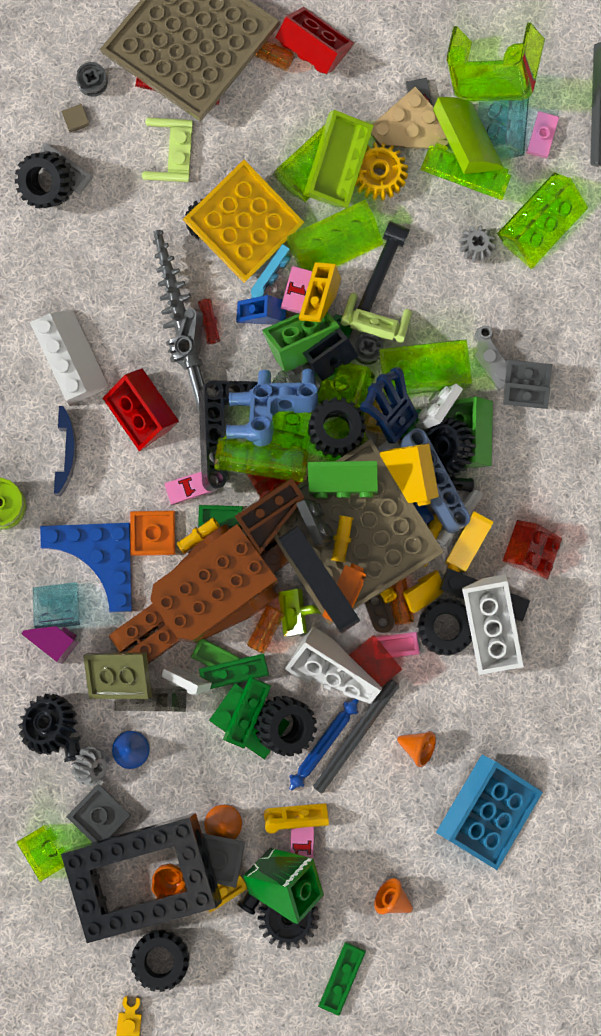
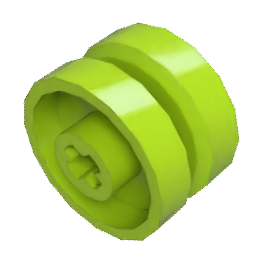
(13, 505)

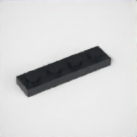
(455, 581)

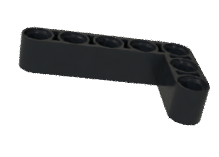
(215, 425)
(319, 579)

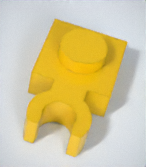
(129, 1021)

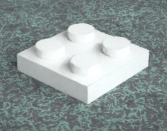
(439, 406)

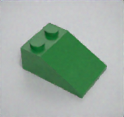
(224, 713)

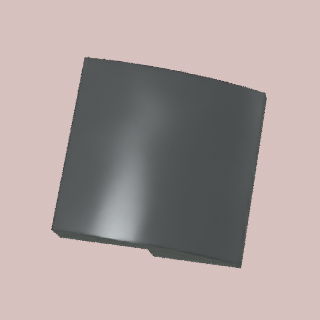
(527, 384)

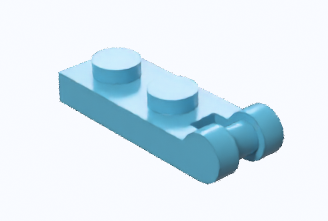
(270, 274)

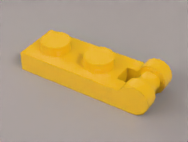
(295, 817)

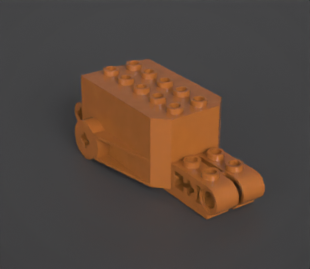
(205, 593)

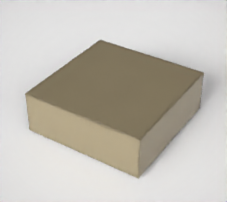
(75, 118)

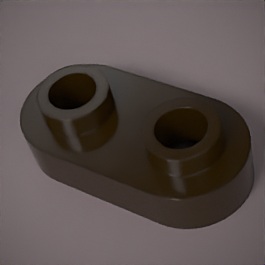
(380, 611)

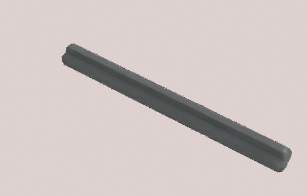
(595, 153)
(356, 736)

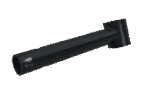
(394, 236)

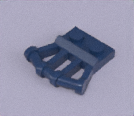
(398, 415)

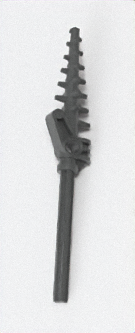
(186, 322)

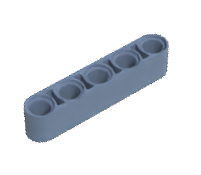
(454, 507)

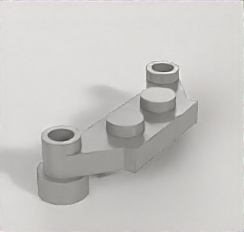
(490, 358)

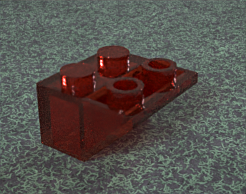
(532, 549)

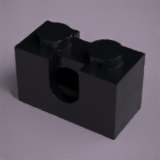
(339, 353)

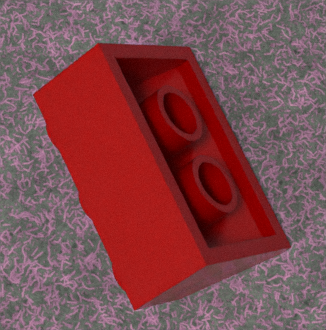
(313, 40)
(140, 408)

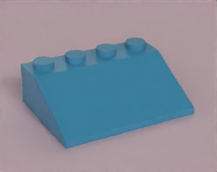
(489, 812)

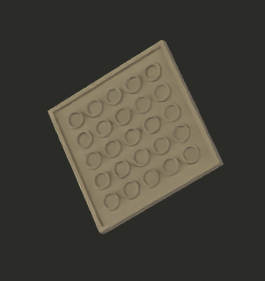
(190, 47)
(385, 533)

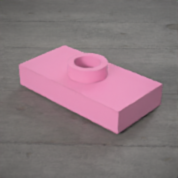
(542, 134)

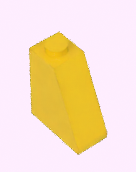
(413, 472)
(468, 543)

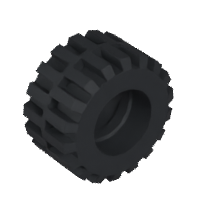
(29, 183)
(339, 409)
(427, 633)
(301, 730)
(145, 974)

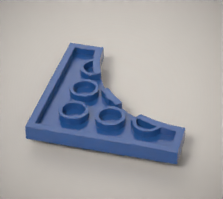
(104, 550)

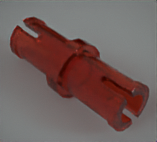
(209, 321)

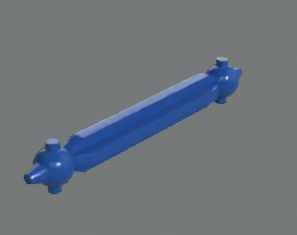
(323, 744)

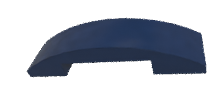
(63, 478)

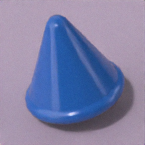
(130, 749)

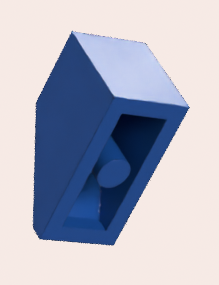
(260, 310)

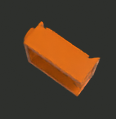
(350, 584)

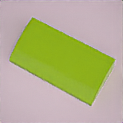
(466, 135)
(338, 159)

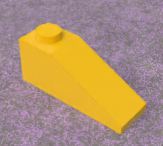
(320, 292)

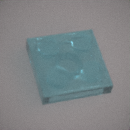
(56, 605)

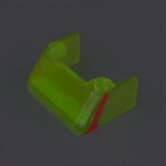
(498, 79)

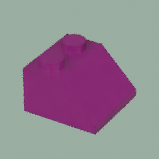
(53, 641)

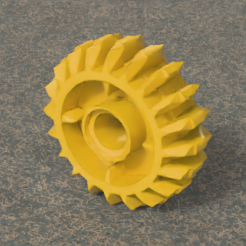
(389, 181)

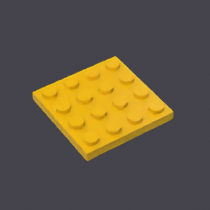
(243, 221)

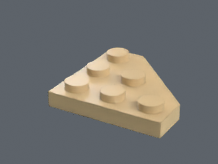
(409, 124)

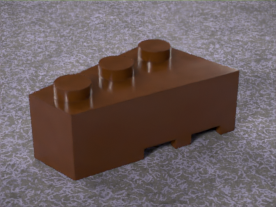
(269, 513)

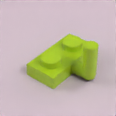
(292, 605)

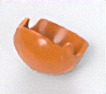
(167, 880)

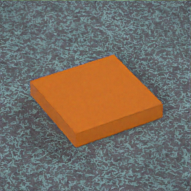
(152, 533)

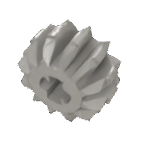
(479, 251)
(90, 766)

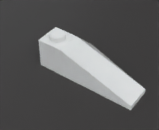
(327, 663)

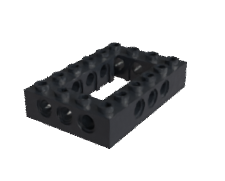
(198, 896)

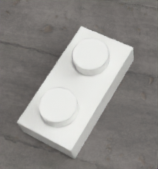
(186, 679)

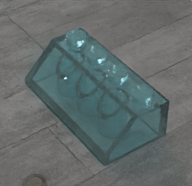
(505, 125)

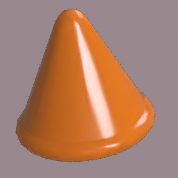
(419, 746)
(223, 822)
(397, 902)

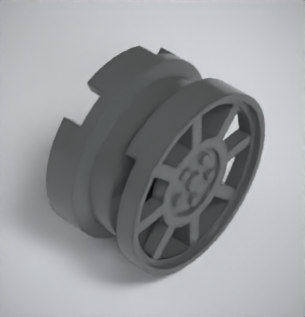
(91, 79)
(367, 348)

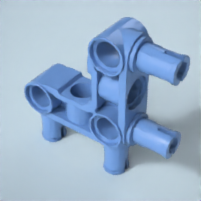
(269, 399)

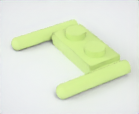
(179, 150)
(373, 323)

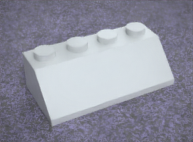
(69, 355)
(492, 625)

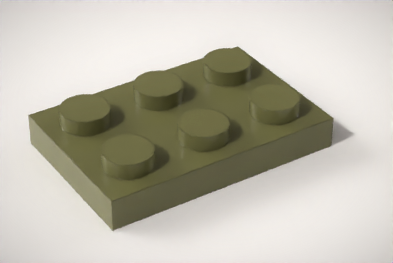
(117, 675)

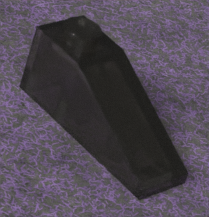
(161, 701)

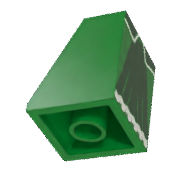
(285, 883)

